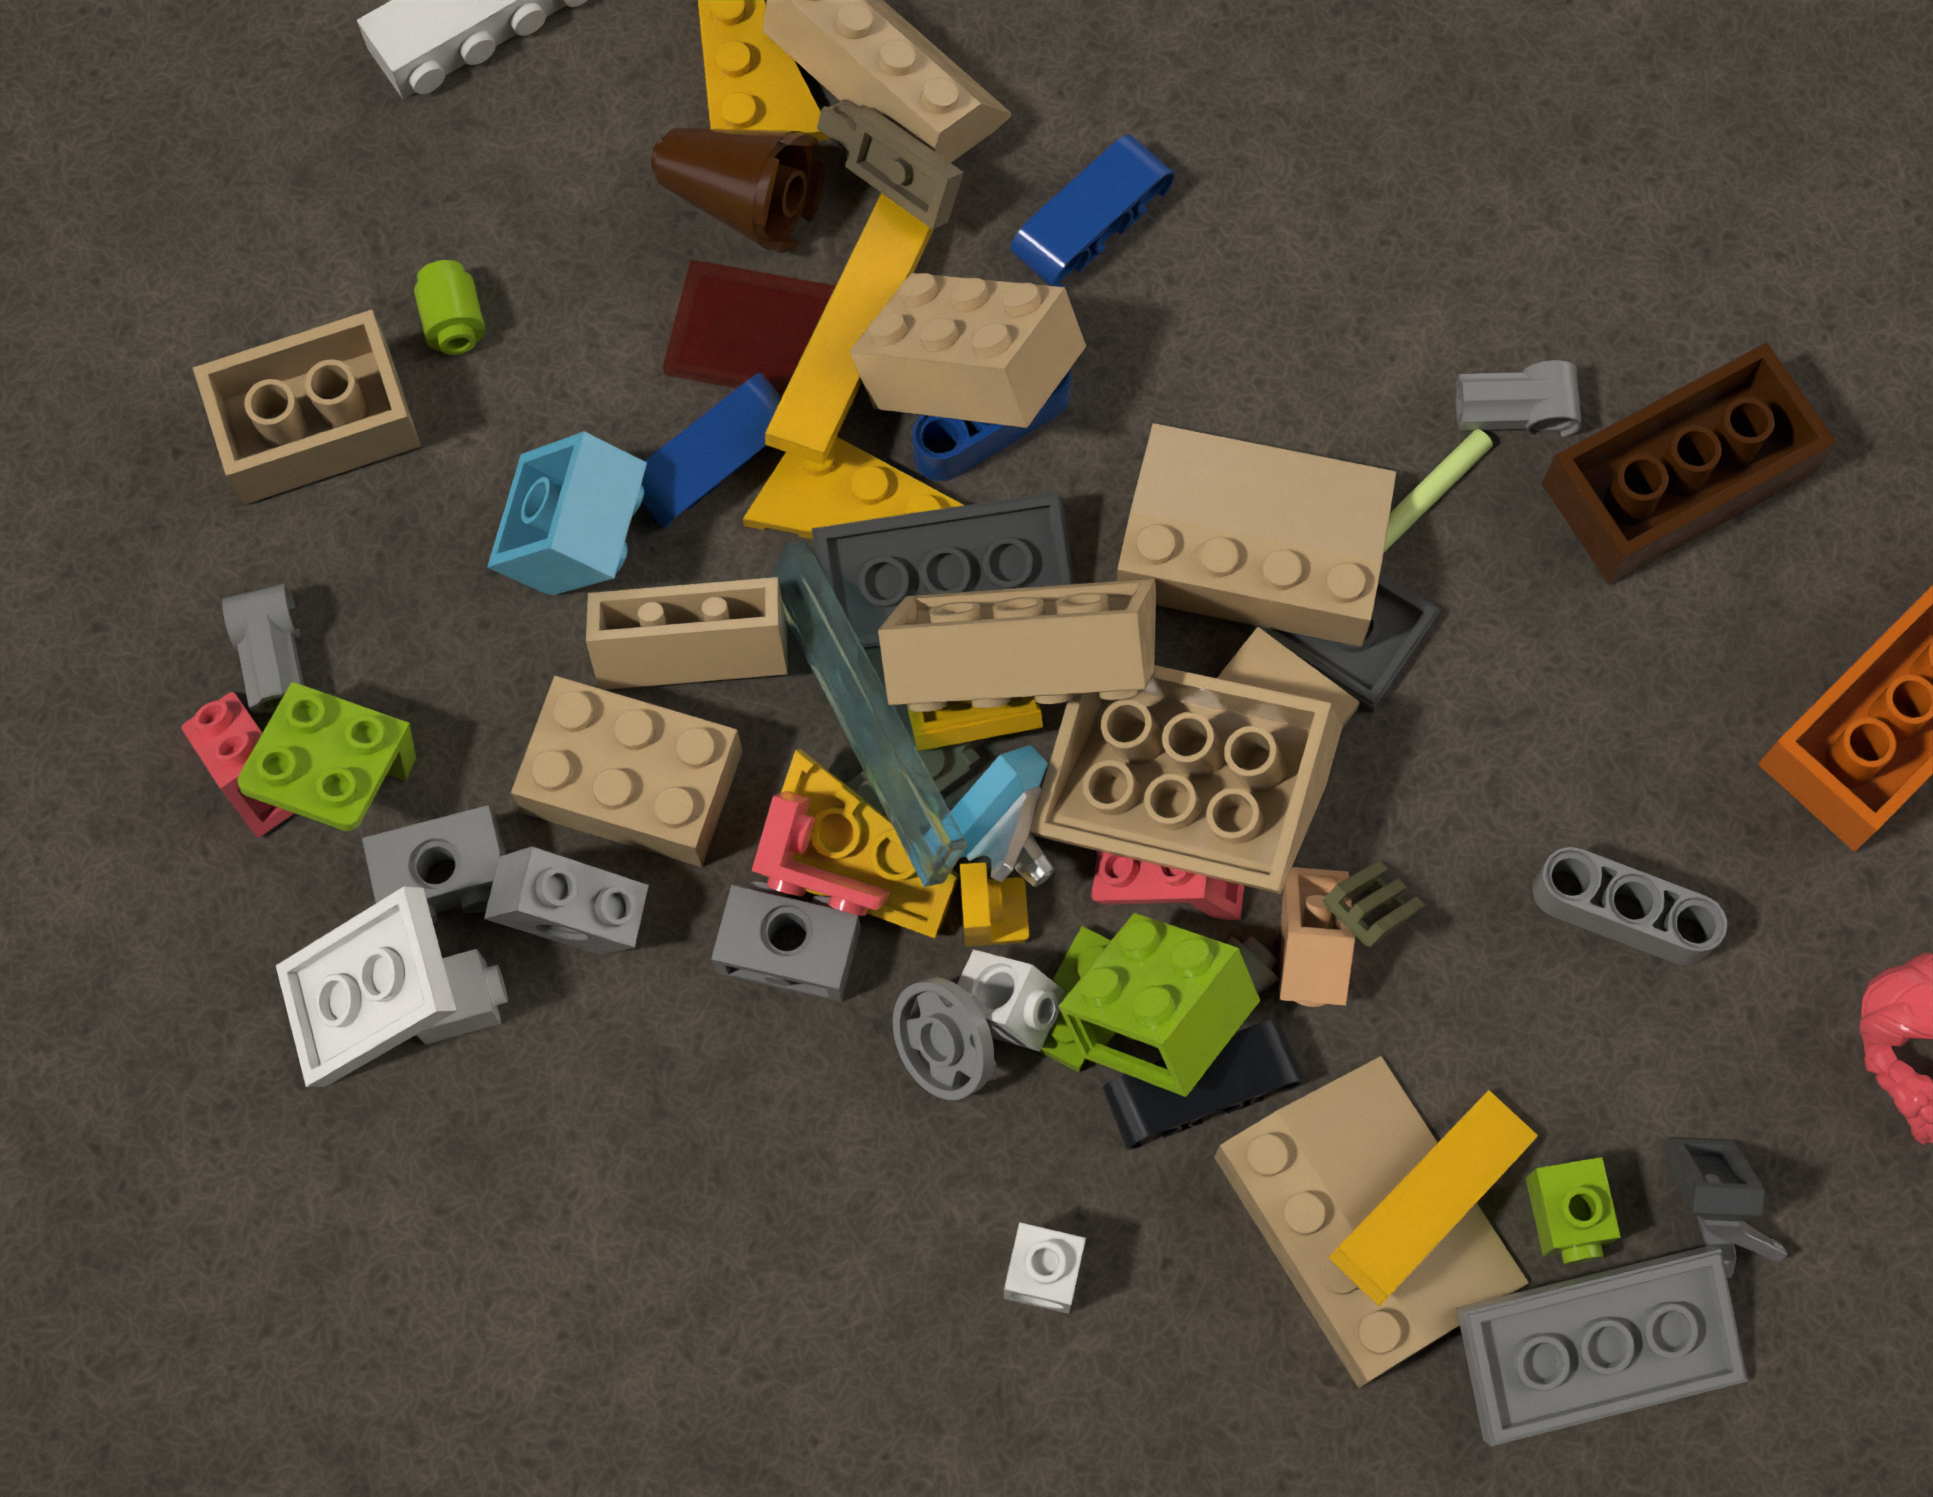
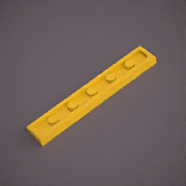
(826, 373)

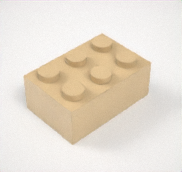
(969, 349)
(306, 407)
(627, 771)

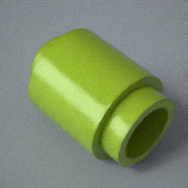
(448, 307)

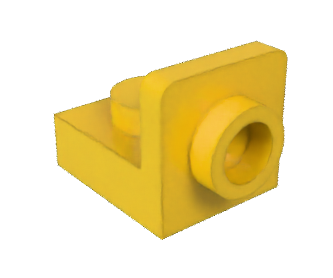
(992, 909)

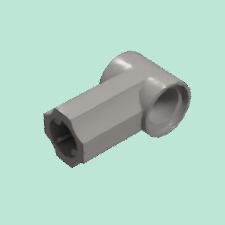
(1536, 400)
(265, 639)

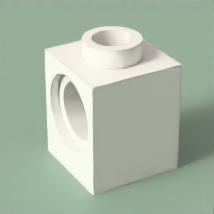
(1016, 995)
(1044, 1268)

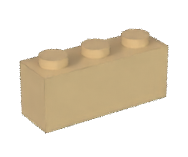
(687, 633)

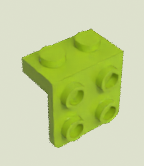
(326, 757)

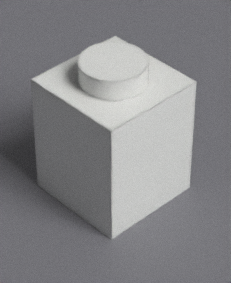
(475, 994)

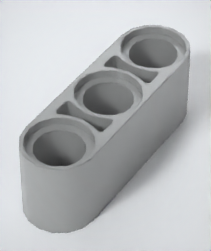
(1658, 899)

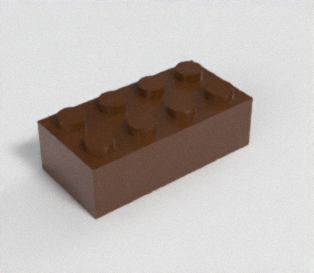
(1687, 462)

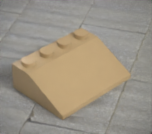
(1258, 534)
(1191, 776)
(1317, 1175)

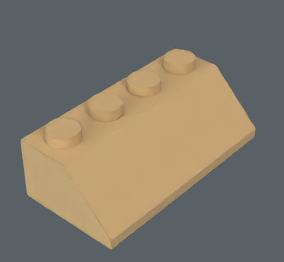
(882, 62)
(1020, 644)

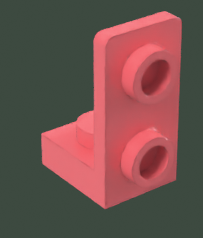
(224, 739)
(789, 832)
(1138, 882)

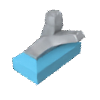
(999, 816)

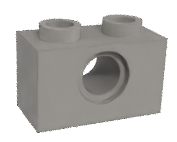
(407, 854)
(566, 901)
(814, 968)

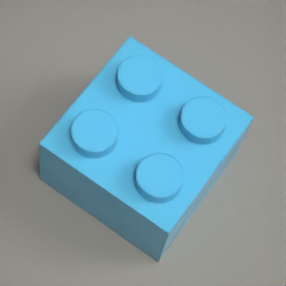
(568, 514)

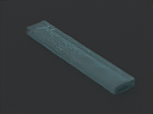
(866, 718)

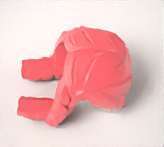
(1893, 1010)

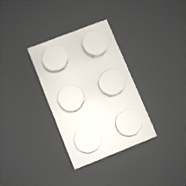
(365, 987)

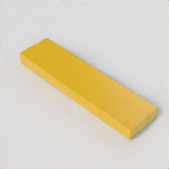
(1432, 1198)

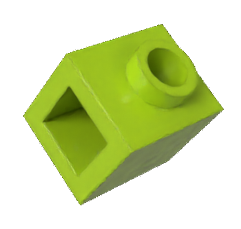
(1573, 1210)

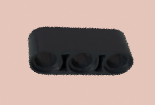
(1246, 1068)

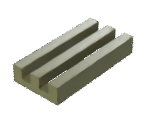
(1381, 895)

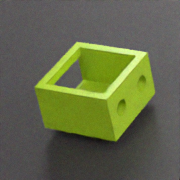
(1163, 991)

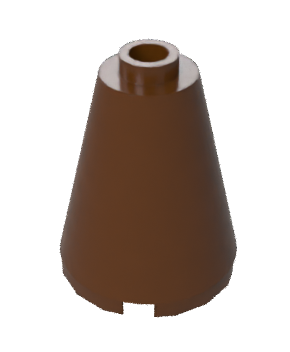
(744, 178)

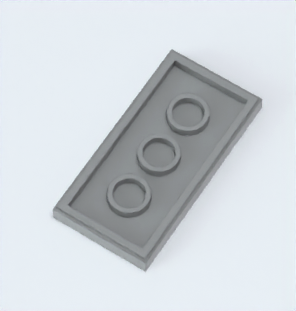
(1601, 1345)

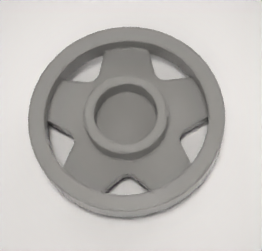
(948, 1034)

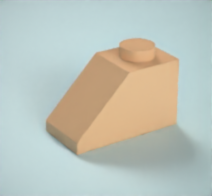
(1313, 941)

